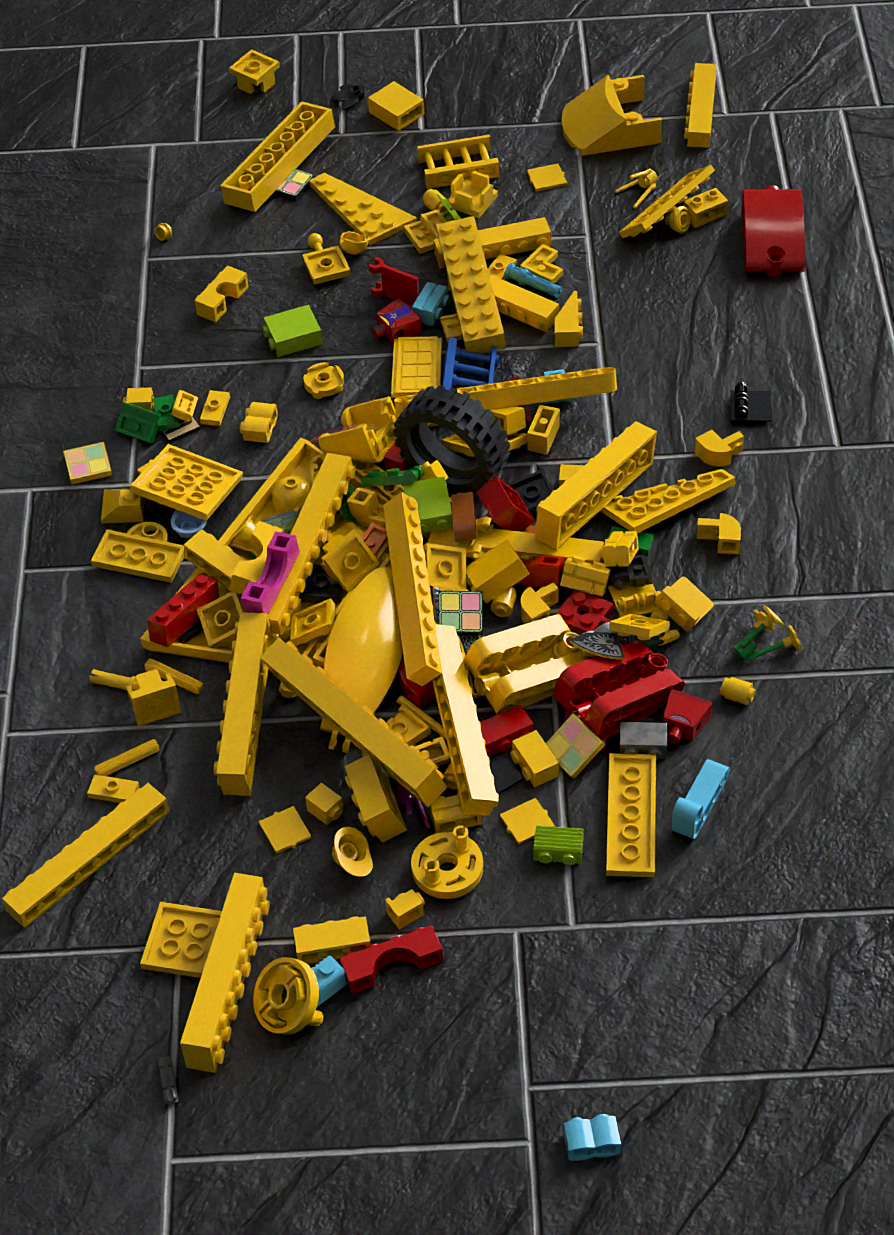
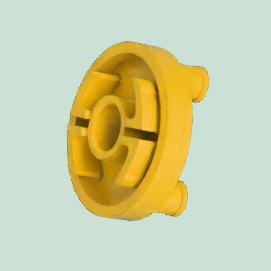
(452, 848)
(301, 998)

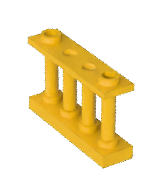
(463, 147)

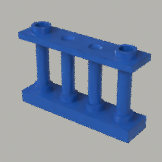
(451, 366)

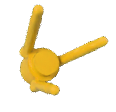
(646, 180)

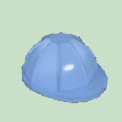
(186, 524)

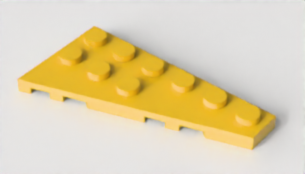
(361, 210)
(663, 501)

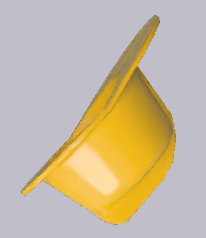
(242, 537)
(352, 852)

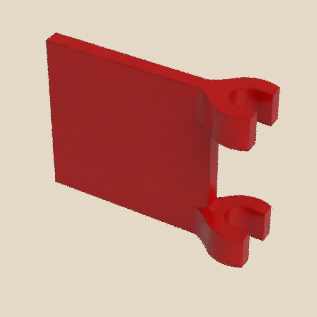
(394, 283)

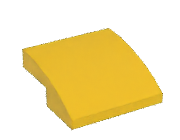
(424, 231)

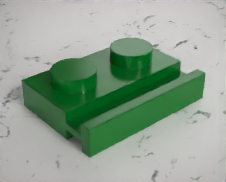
(138, 422)

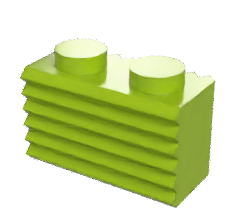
(558, 844)

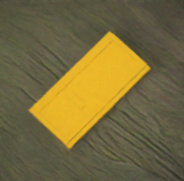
(415, 365)

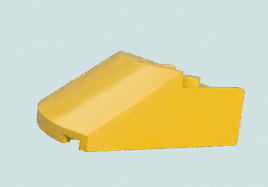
(597, 121)

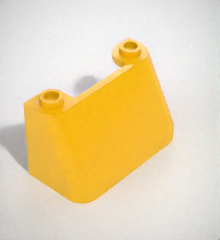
(371, 435)

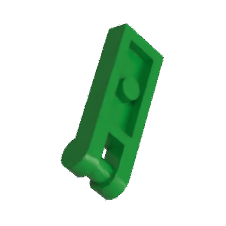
(392, 477)

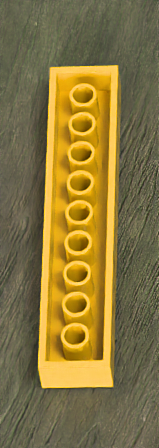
(355, 722)

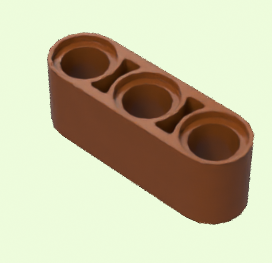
(464, 516)

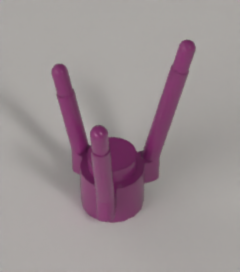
(406, 798)

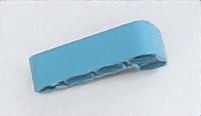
(692, 811)

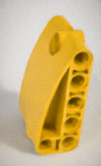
(522, 662)

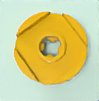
(333, 376)

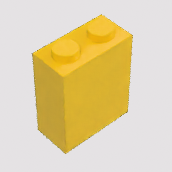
(396, 106)
(496, 571)

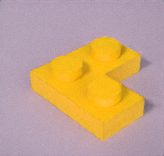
(540, 264)

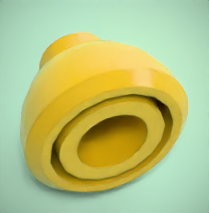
(679, 219)

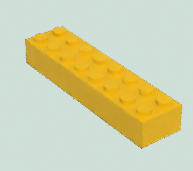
(277, 156)
(471, 285)
(595, 485)
(244, 705)
(224, 973)

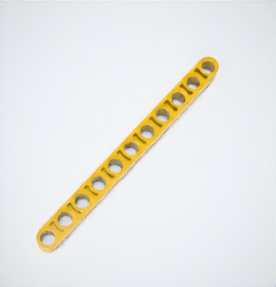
(535, 389)

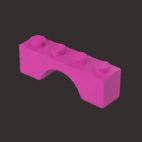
(279, 561)

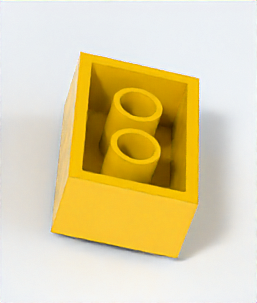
(374, 798)

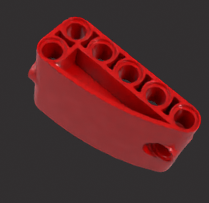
(773, 230)
(617, 691)

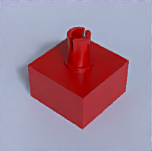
(504, 506)

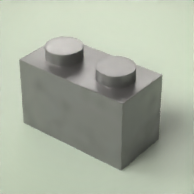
(643, 738)

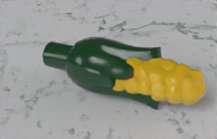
(658, 641)

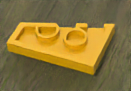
(408, 726)

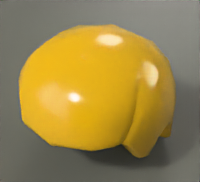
(353, 243)

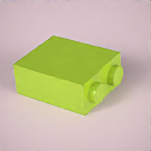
(292, 331)
(433, 503)

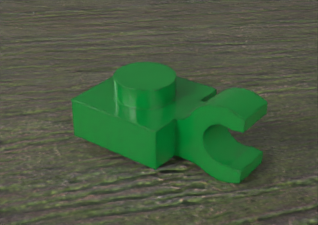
(344, 511)

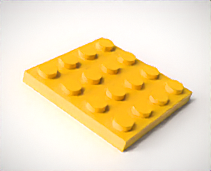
(186, 482)

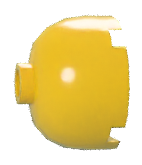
(289, 493)

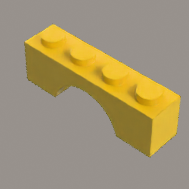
(253, 569)

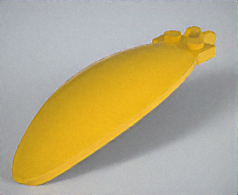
(365, 644)

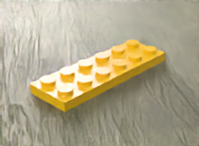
(667, 202)
(631, 815)

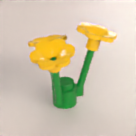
(746, 647)

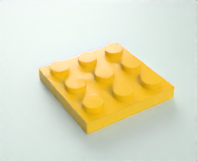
(180, 939)

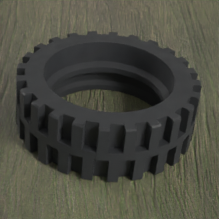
(467, 421)

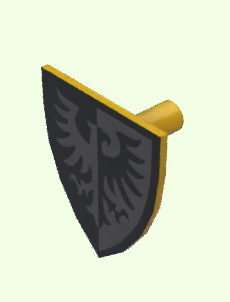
(599, 644)

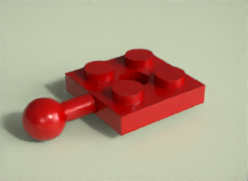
(579, 601)

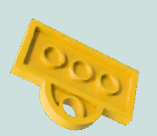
(140, 553)

